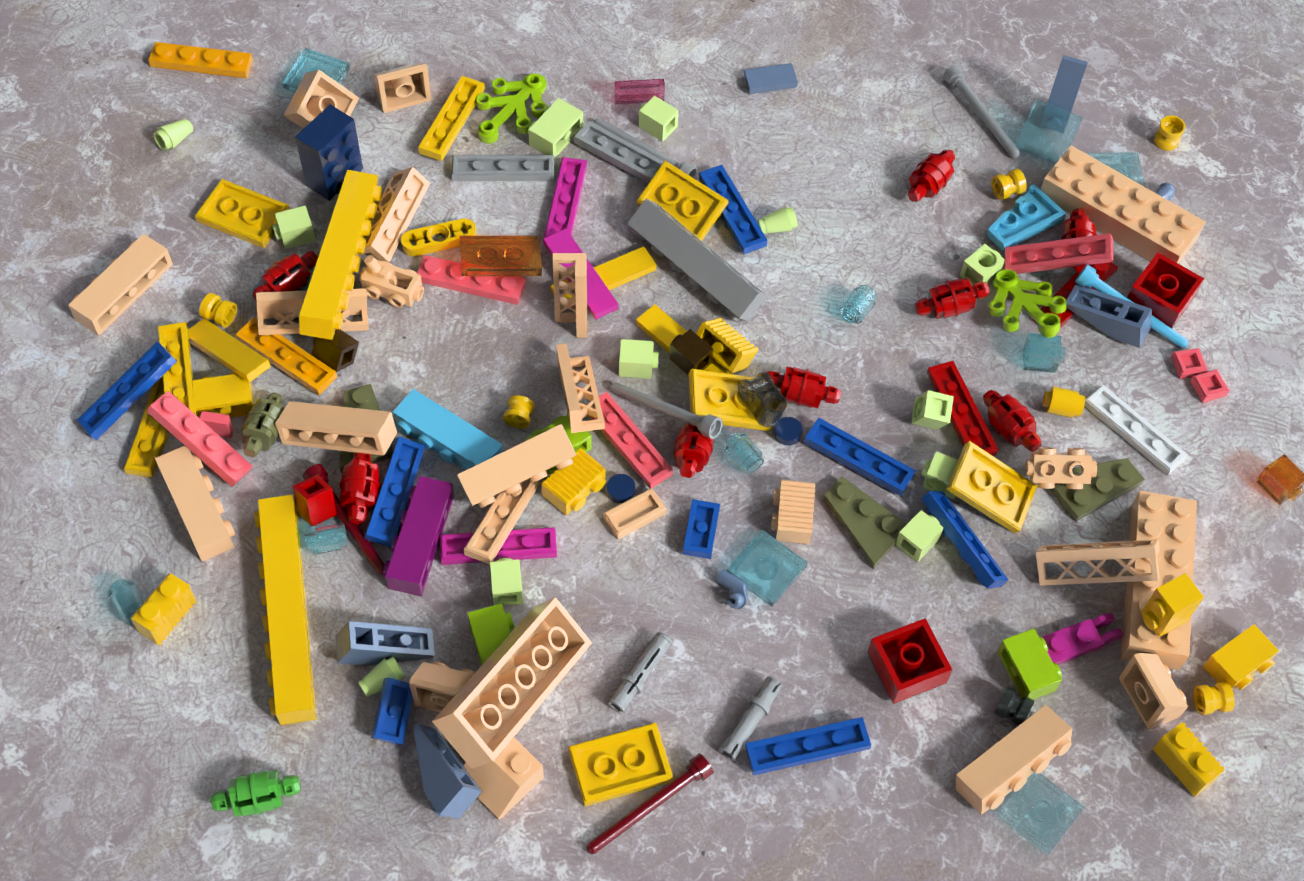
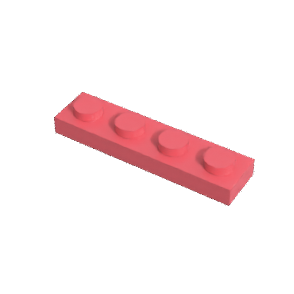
(1059, 254)
(448, 275)
(199, 438)
(632, 443)

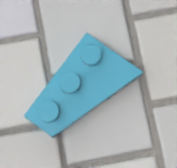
(1027, 218)

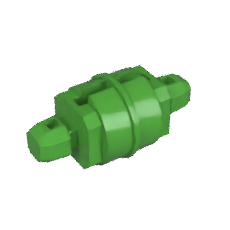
(255, 793)

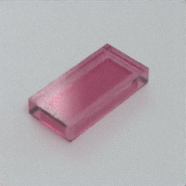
(638, 91)

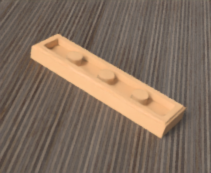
(499, 522)

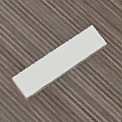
(1135, 429)

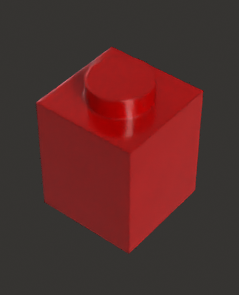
(314, 500)

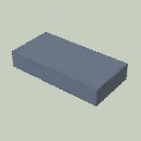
(770, 78)

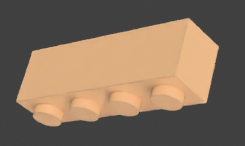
(120, 284)
(336, 428)
(516, 465)
(195, 503)
(1014, 759)

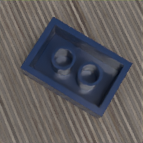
(328, 150)

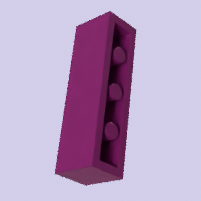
(419, 537)

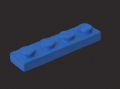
(736, 213)
(126, 390)
(859, 456)
(395, 491)
(965, 540)
(807, 746)

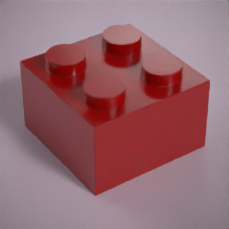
(1165, 289)
(909, 660)

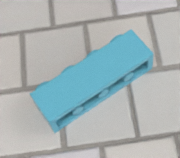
(444, 432)

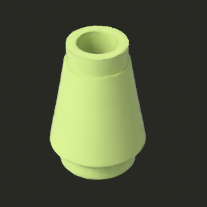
(172, 134)
(778, 221)
(373, 681)

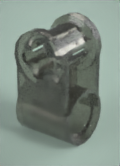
(763, 399)

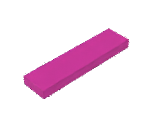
(566, 196)
(599, 298)
(519, 545)

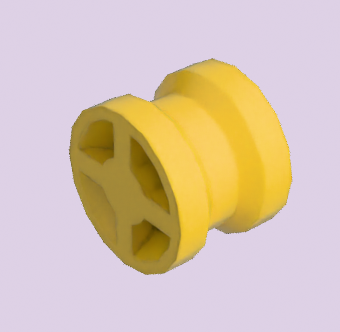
(518, 411)

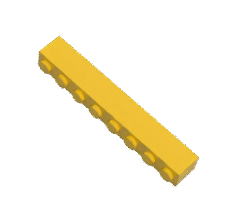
(339, 255)
(286, 611)

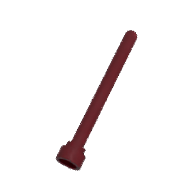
(353, 529)
(697, 769)

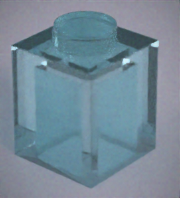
(1043, 353)

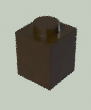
(337, 352)
(690, 352)

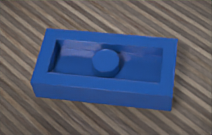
(701, 529)
(392, 712)

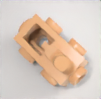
(391, 282)
(1056, 467)

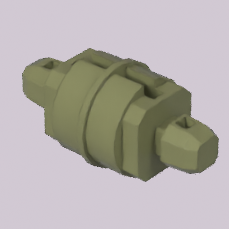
(259, 425)

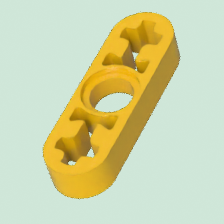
(433, 246)

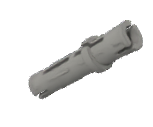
(633, 682)
(757, 708)

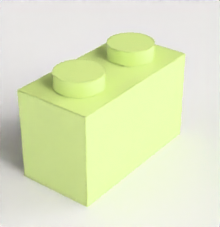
(555, 128)

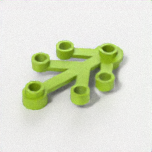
(531, 85)
(1009, 282)

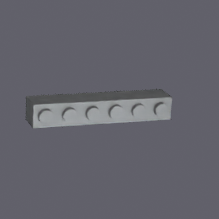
(697, 260)

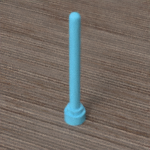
(1089, 278)

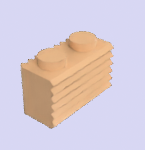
(795, 511)

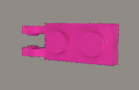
(1080, 639)

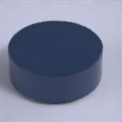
(788, 431)
(620, 488)

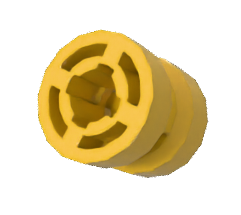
(1169, 133)
(1011, 183)
(215, 308)
(1214, 698)

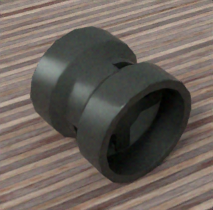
(1014, 706)

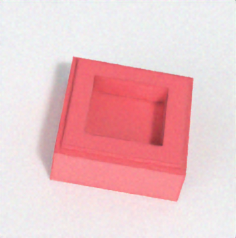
(1188, 363)
(1209, 386)
(218, 423)

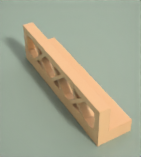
(395, 212)
(576, 288)
(287, 306)
(573, 394)
(1098, 551)

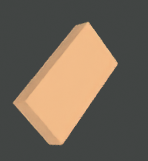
(634, 513)

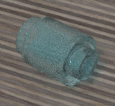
(858, 304)
(743, 452)
(326, 537)
(125, 599)

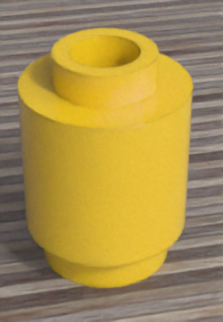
(1063, 402)

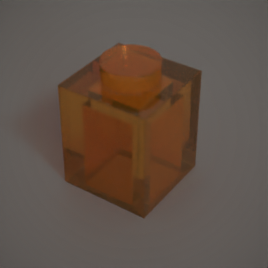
(1282, 480)

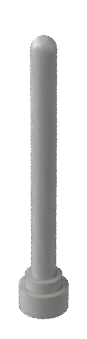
(956, 77)
(686, 167)
(707, 424)

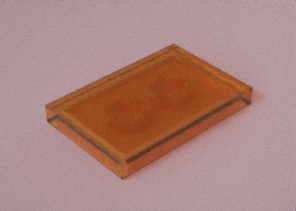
(500, 256)

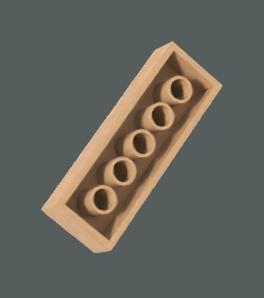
(1122, 207)
(1174, 524)
(512, 683)

